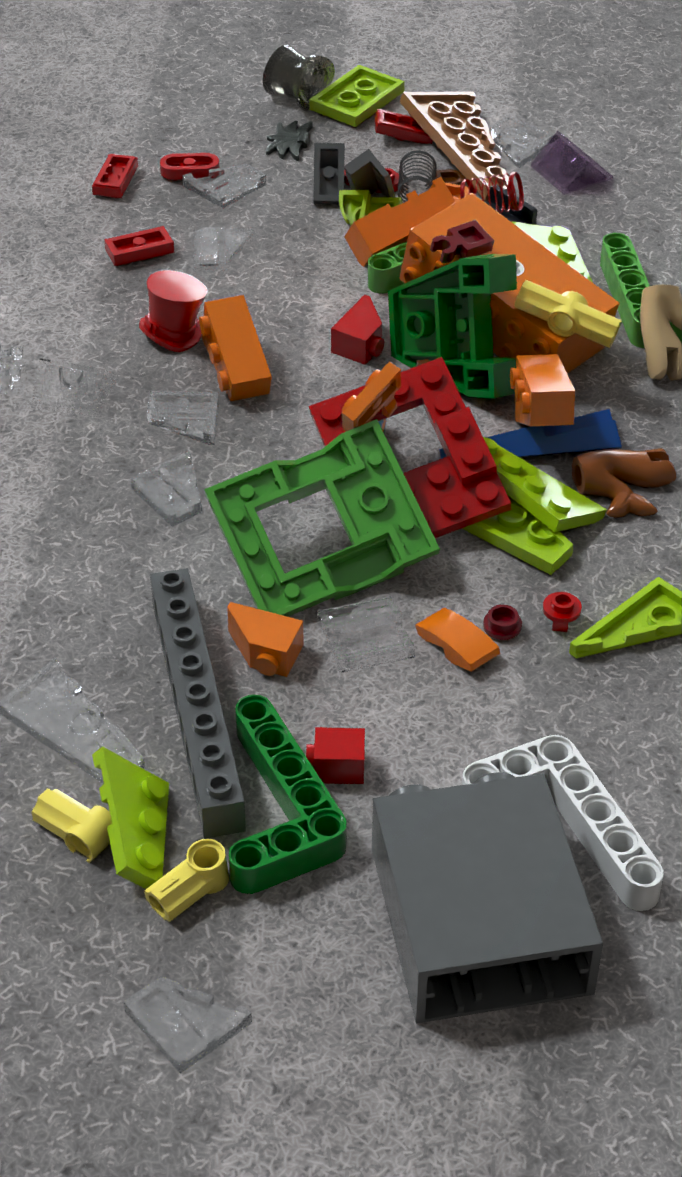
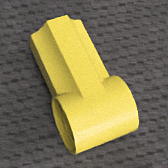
(75, 823)
(190, 879)

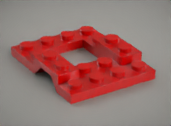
(451, 489)

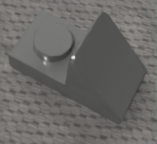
(328, 172)

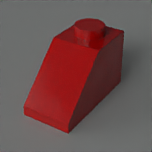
(358, 333)

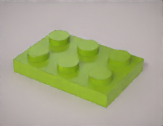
(356, 95)

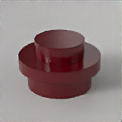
(502, 622)

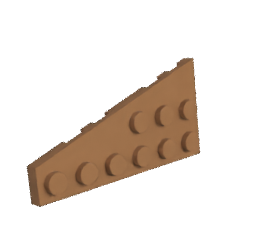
(459, 132)

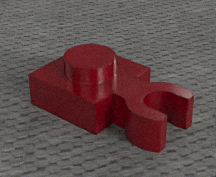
(465, 239)

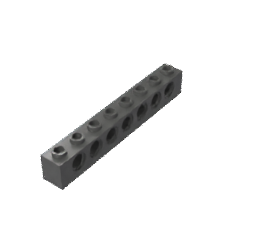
(197, 705)

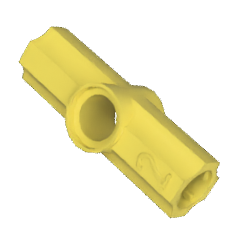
(567, 313)

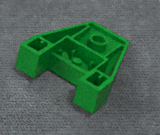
(451, 318)

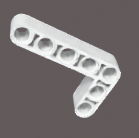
(589, 813)

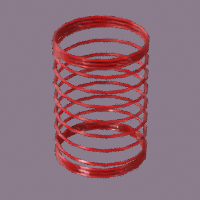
(510, 189)

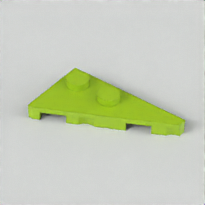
(642, 618)

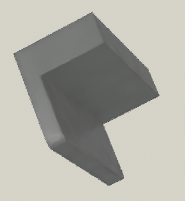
(368, 174)

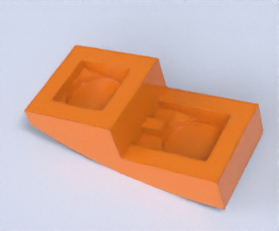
(460, 639)

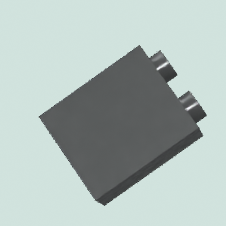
(483, 897)

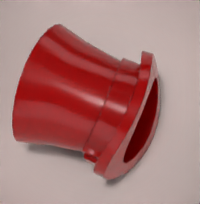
(173, 310)

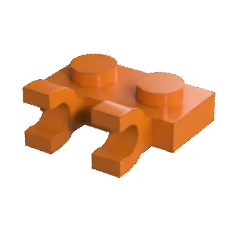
(376, 395)

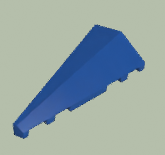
(589, 433)

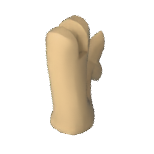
(660, 341)

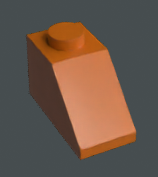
(266, 638)

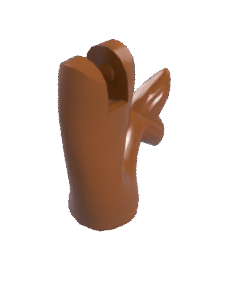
(604, 470)

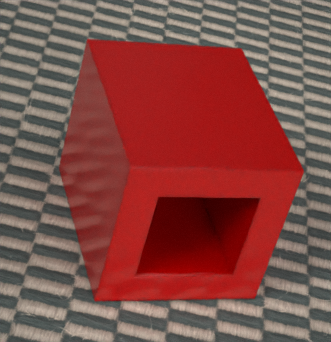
(338, 755)

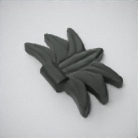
(289, 139)

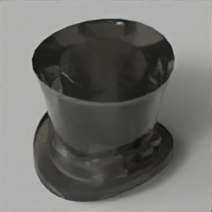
(297, 76)

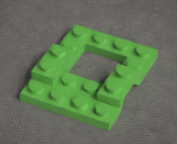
(369, 499)

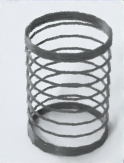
(407, 179)

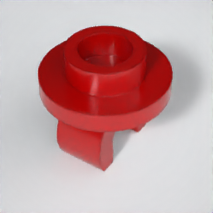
(561, 609)

